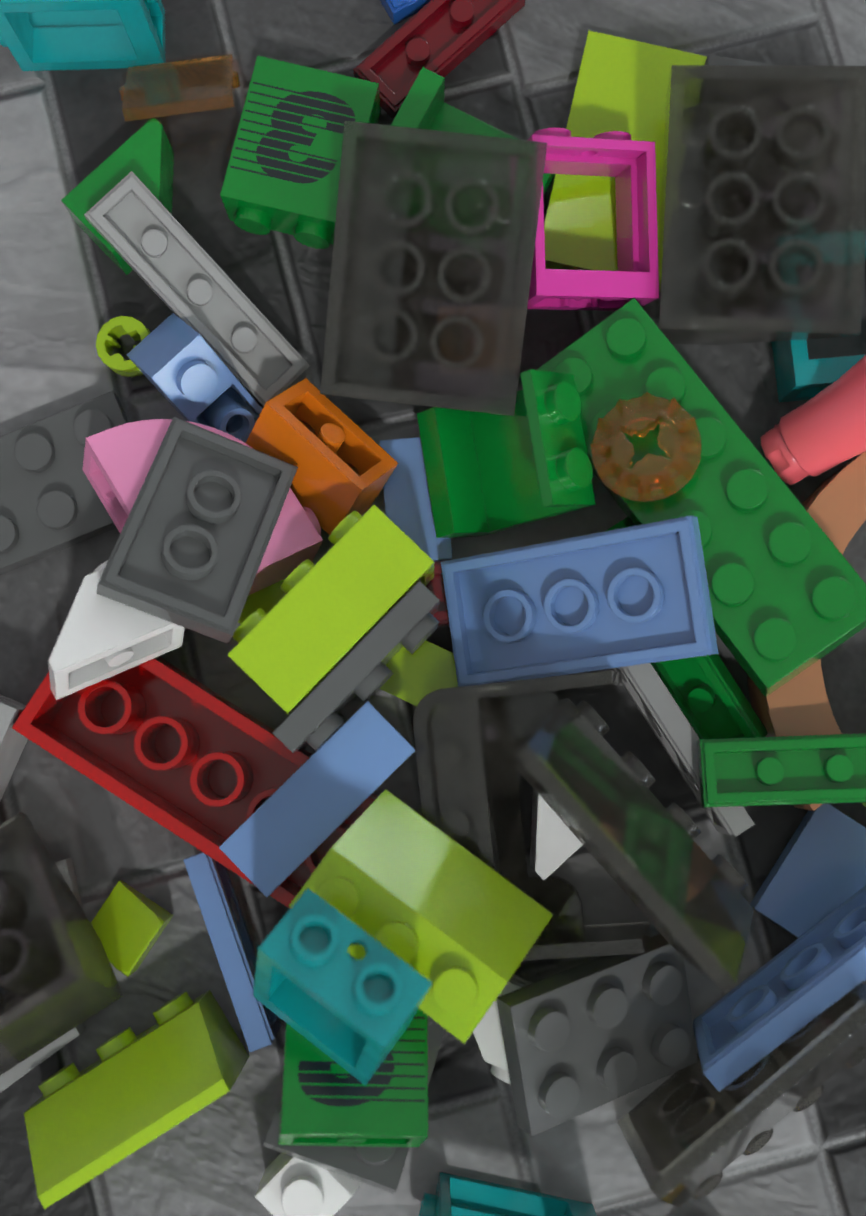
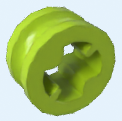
(107, 340)

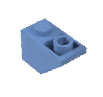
(195, 379)

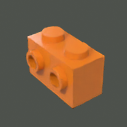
(335, 458)

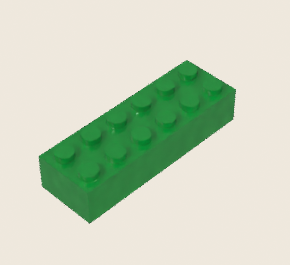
(771, 571)

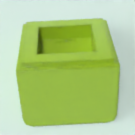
(129, 927)

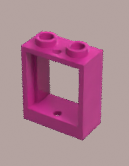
(636, 222)

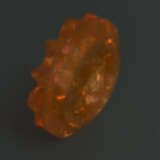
(653, 475)

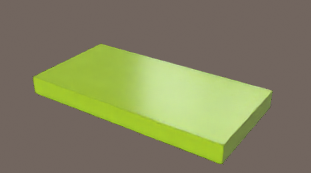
(616, 89)

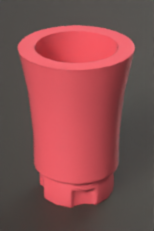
(822, 430)

